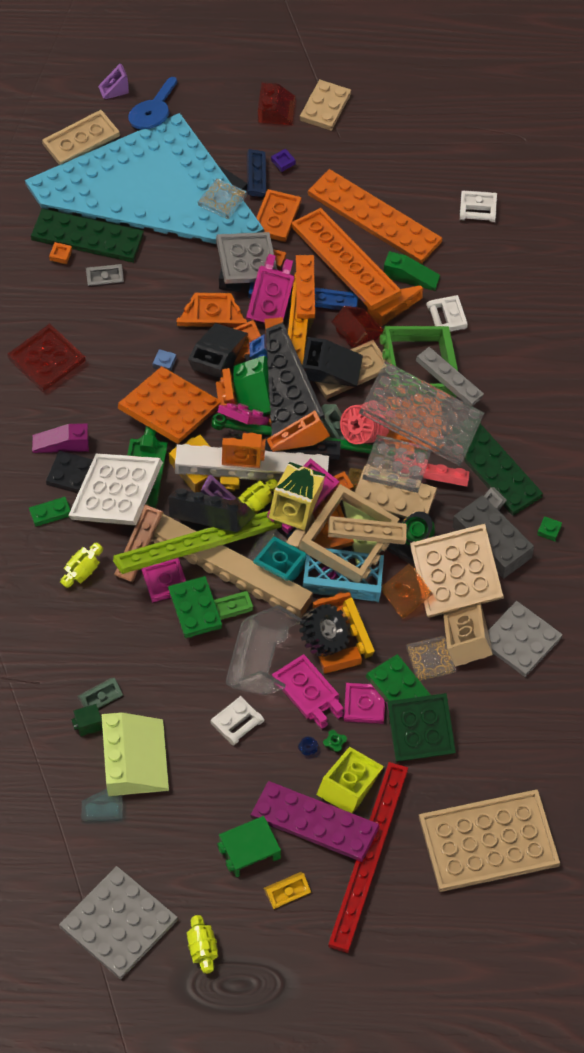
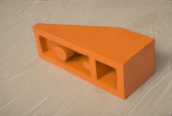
(395, 307)
(301, 433)

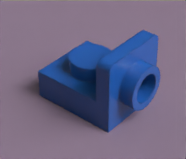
(258, 347)

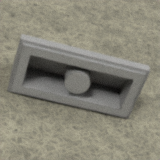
(104, 274)

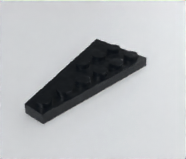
(289, 386)

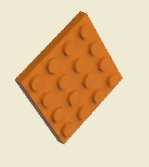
(169, 405)

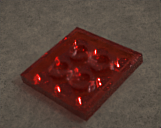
(46, 357)

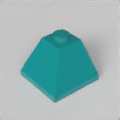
(281, 559)

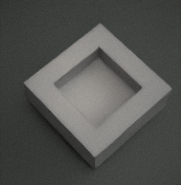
(495, 498)

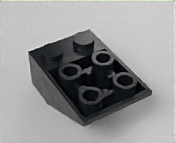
(217, 350)
(331, 363)

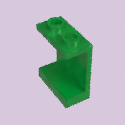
(248, 845)

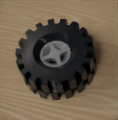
(334, 632)

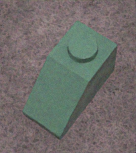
(332, 420)

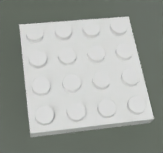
(115, 489)

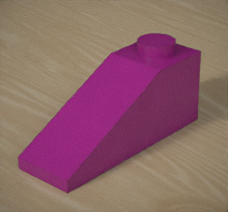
(63, 438)

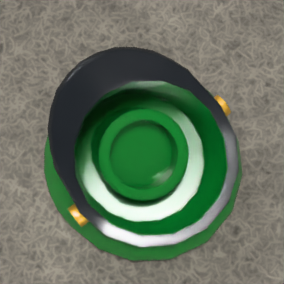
(418, 527)

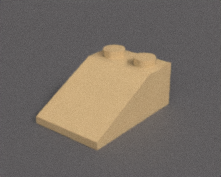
(467, 635)

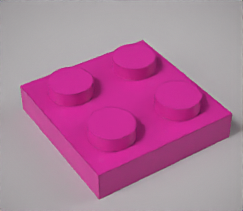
(243, 414)

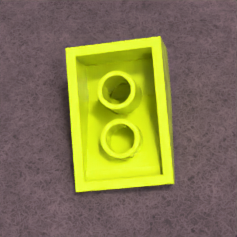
(349, 780)

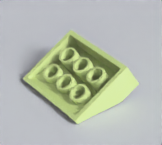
(134, 754)

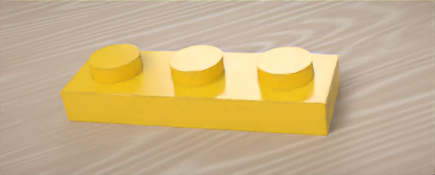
(357, 628)

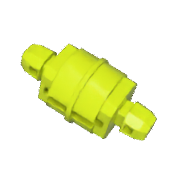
(258, 495)
(81, 565)
(202, 944)

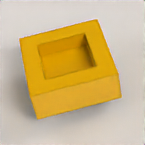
(230, 483)

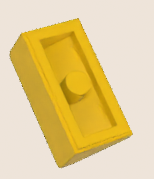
(287, 890)

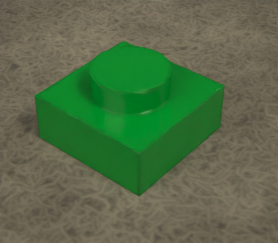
(549, 528)

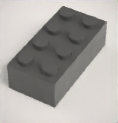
(507, 543)

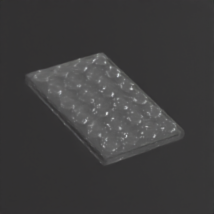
(422, 413)

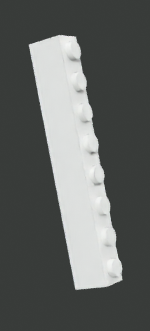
(208, 461)

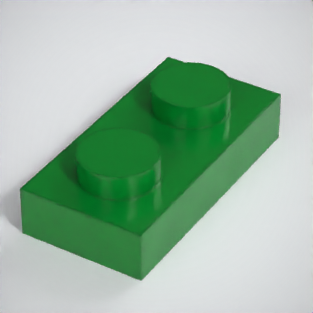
(49, 511)

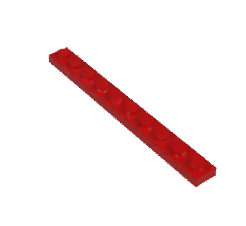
(364, 871)

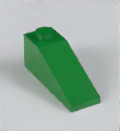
(408, 271)

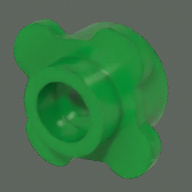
(334, 746)

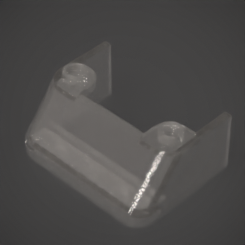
(256, 648)

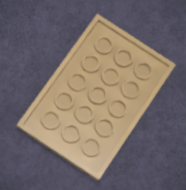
(488, 840)

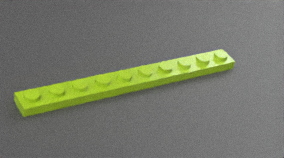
(190, 544)

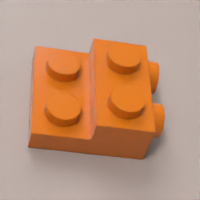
(244, 451)

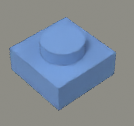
(164, 359)

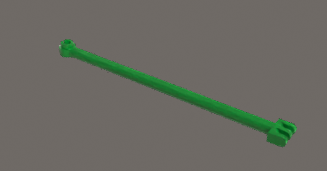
(266, 430)

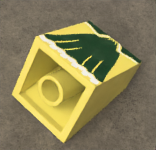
(296, 495)

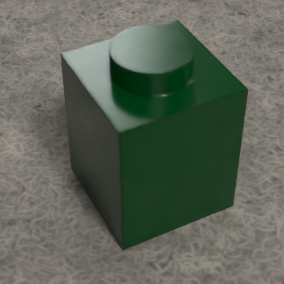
(87, 720)

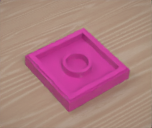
(161, 576)
(363, 704)

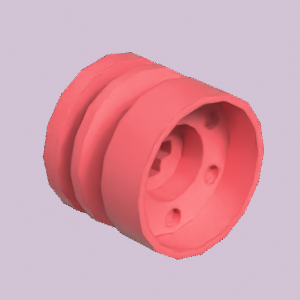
(358, 428)

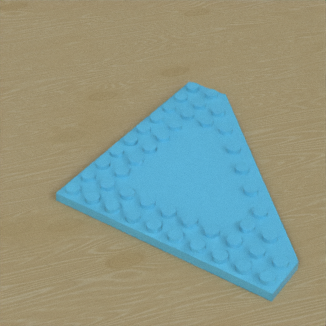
(144, 182)

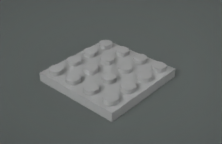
(118, 922)

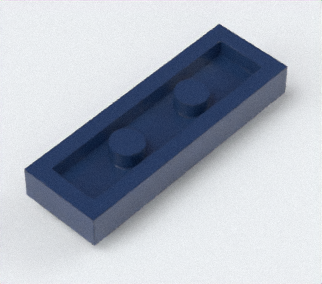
(256, 173)

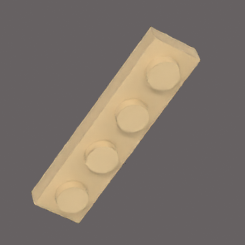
(367, 530)

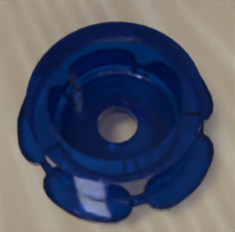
(305, 742)

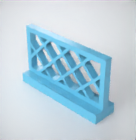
(332, 587)

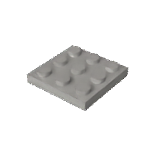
(243, 255)
(522, 638)

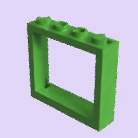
(419, 333)

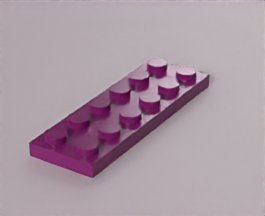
(315, 821)

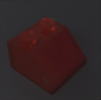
(275, 104)
(357, 326)

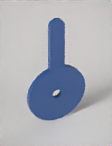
(156, 108)

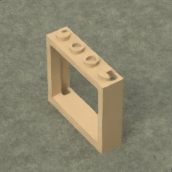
(332, 560)

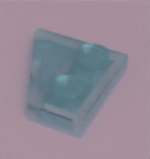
(102, 808)

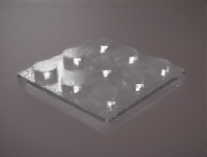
(397, 463)

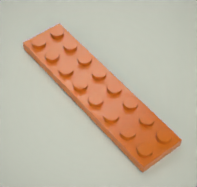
(375, 216)
(346, 259)

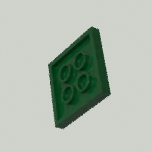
(421, 727)

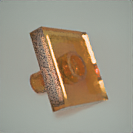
(406, 590)

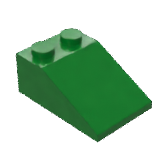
(252, 384)

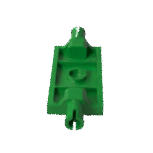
(150, 447)

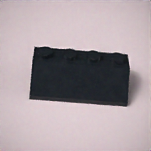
(209, 510)

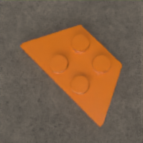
(211, 308)

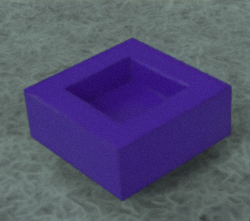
(283, 160)

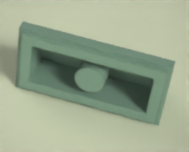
(101, 694)

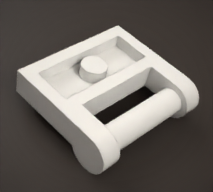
(478, 201)
(452, 311)
(233, 716)

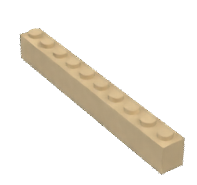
(240, 571)

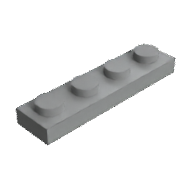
(449, 376)

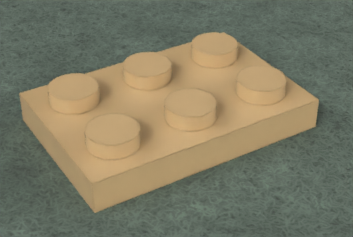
(325, 105)

